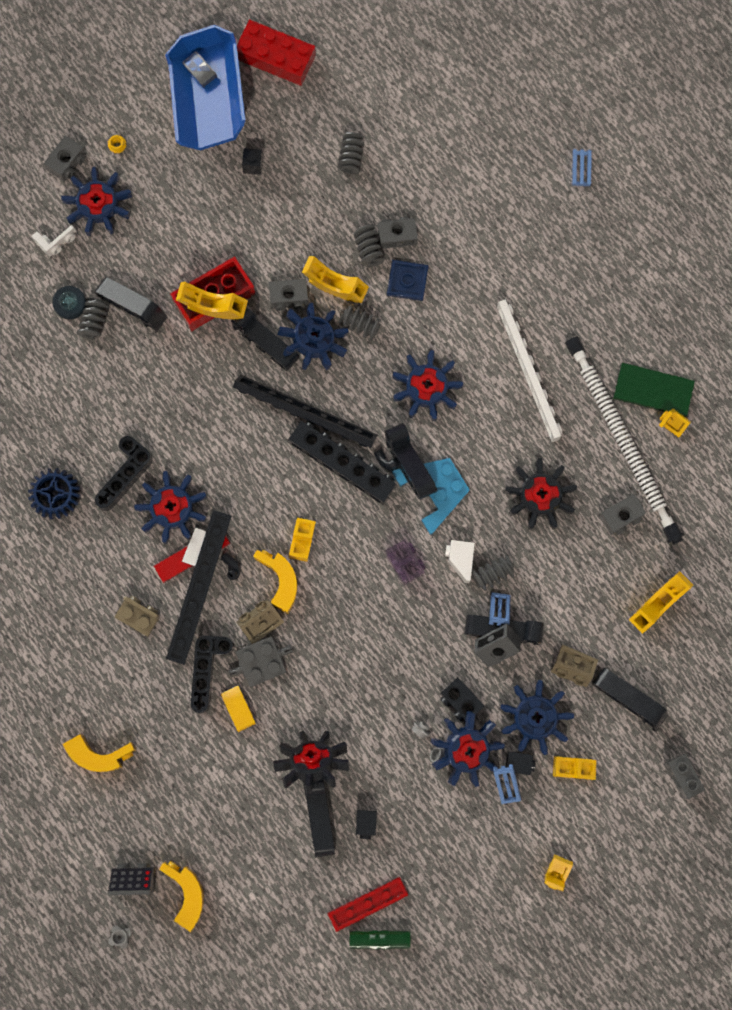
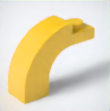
(341, 286)
(210, 304)
(287, 590)
(660, 602)
(85, 757)
(193, 894)

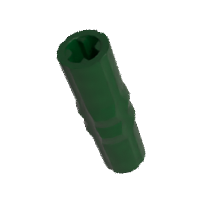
(379, 939)

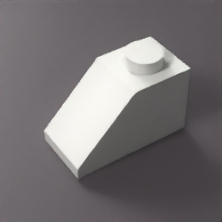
(461, 558)

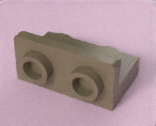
(137, 616)
(259, 621)
(574, 666)

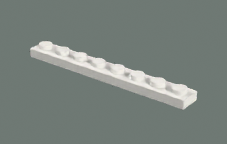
(532, 377)

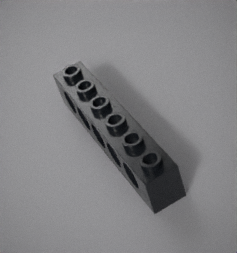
(307, 430)

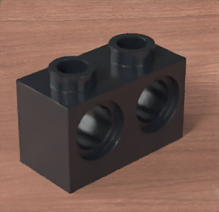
(465, 696)

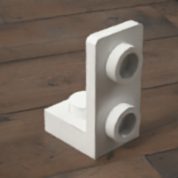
(55, 246)

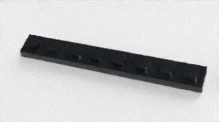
(301, 409)
(198, 587)

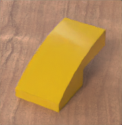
(302, 539)
(238, 708)
(574, 768)

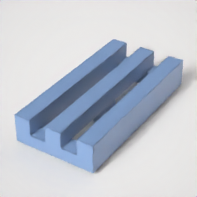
(582, 153)
(499, 619)
(504, 771)

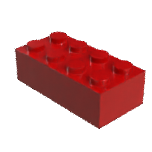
(275, 52)
(222, 280)

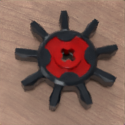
(534, 503)
(312, 761)

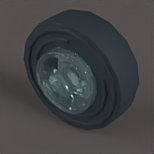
(65, 296)

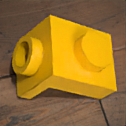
(674, 422)
(558, 872)

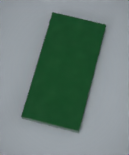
(653, 389)

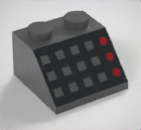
(132, 880)

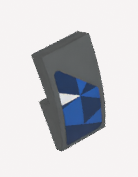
(199, 69)

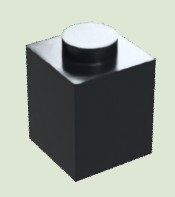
(252, 161)
(522, 763)
(366, 823)

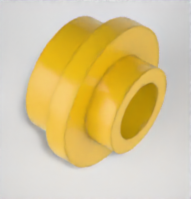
(114, 139)

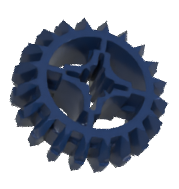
(53, 501)

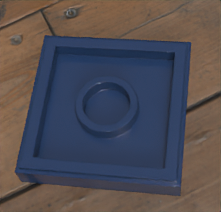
(407, 280)

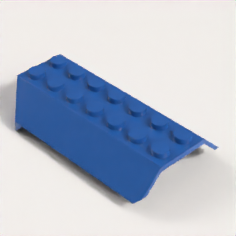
(210, 113)

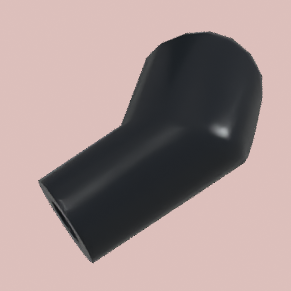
(383, 461)
(233, 566)

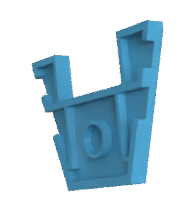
(450, 490)

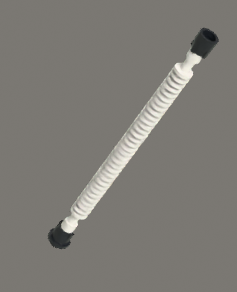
(592, 380)

